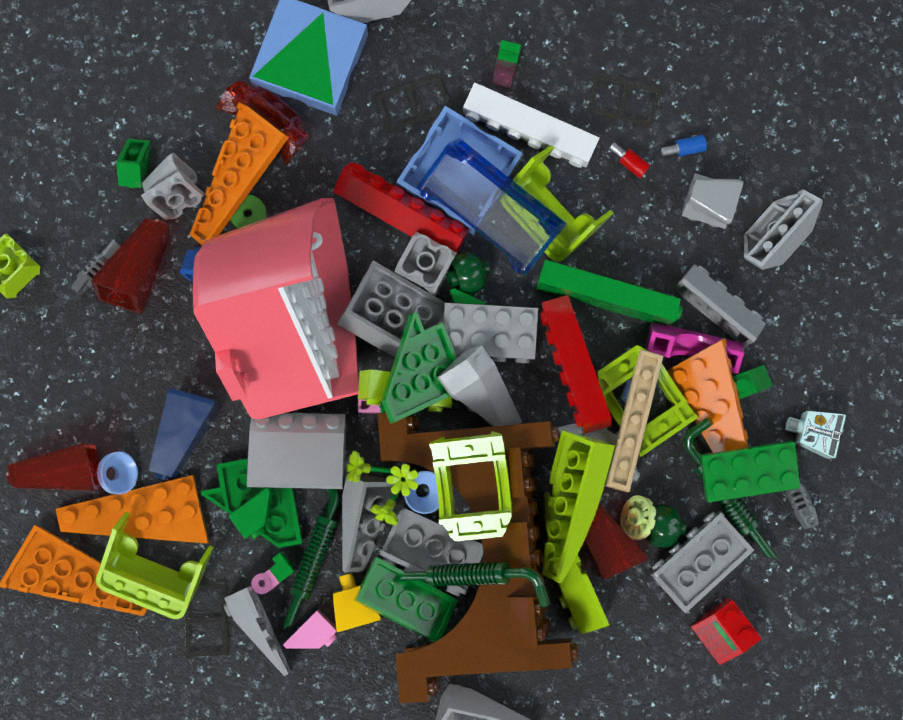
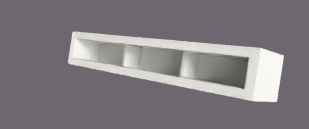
(529, 125)

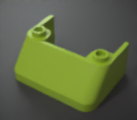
(534, 179)
(145, 581)

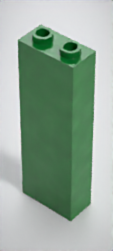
(608, 294)

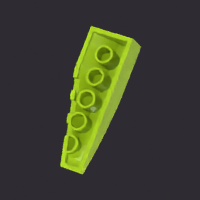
(577, 488)

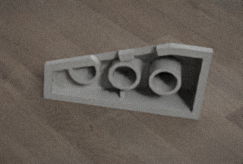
(252, 619)
(468, 704)

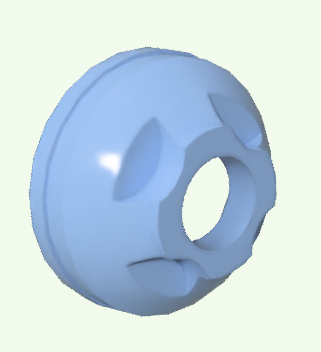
(125, 473)
(430, 501)

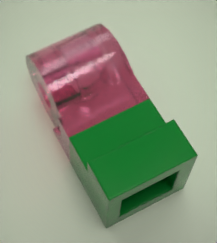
(506, 63)

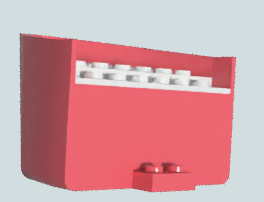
(274, 307)

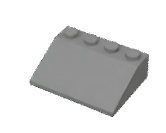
(383, 305)
(297, 451)

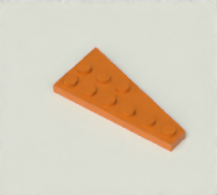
(238, 168)
(712, 393)
(156, 512)
(60, 571)

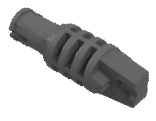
(86, 274)
(803, 507)

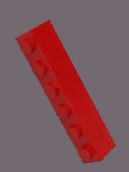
(397, 207)
(575, 364)

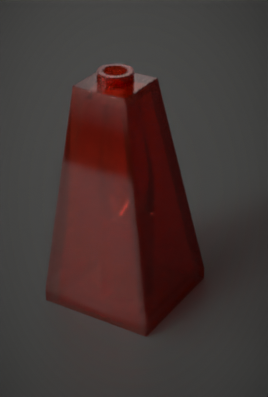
(133, 267)
(62, 470)
(611, 546)

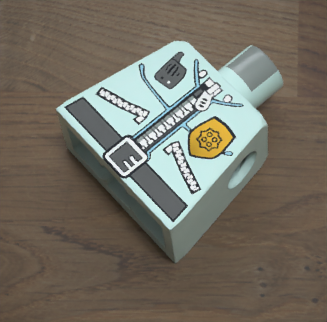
(818, 432)

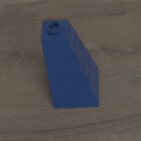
(180, 430)

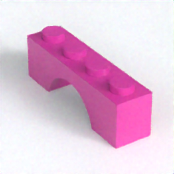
(676, 341)

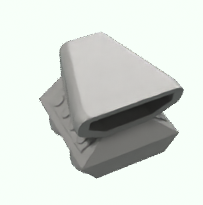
(171, 188)
(712, 200)
(425, 262)

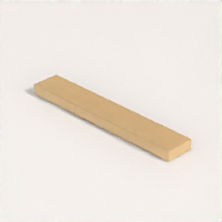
(634, 421)

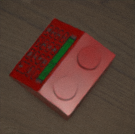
(726, 631)

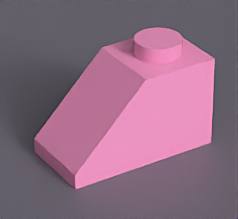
(313, 633)

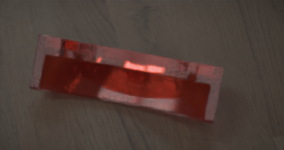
(271, 109)

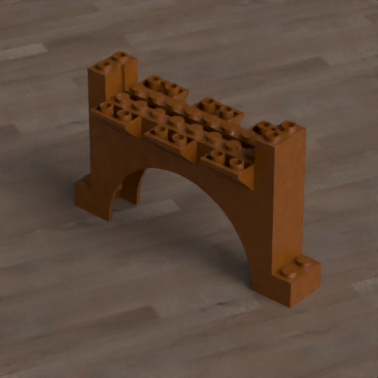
(505, 622)

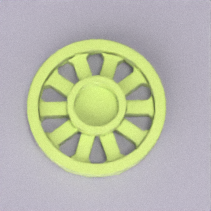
(637, 517)

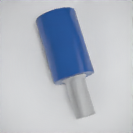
(686, 146)

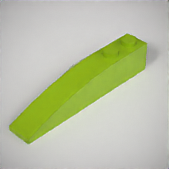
(578, 592)

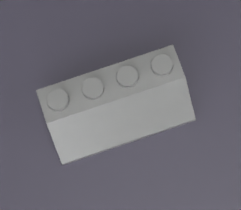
(720, 306)

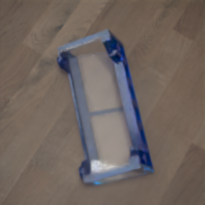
(491, 204)

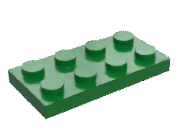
(750, 471)
(406, 602)

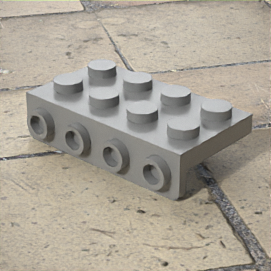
(499, 329)
(421, 543)
(701, 561)

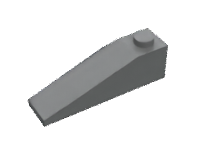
(479, 386)
(358, 522)

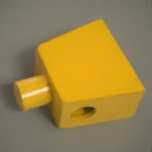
(347, 611)

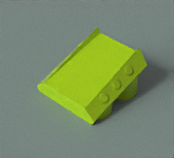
(15, 267)

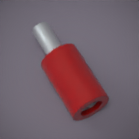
(631, 160)

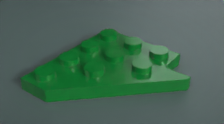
(416, 368)
(283, 520)

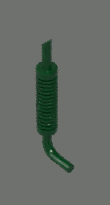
(735, 507)
(313, 557)
(477, 574)

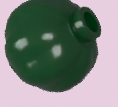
(467, 273)
(667, 527)

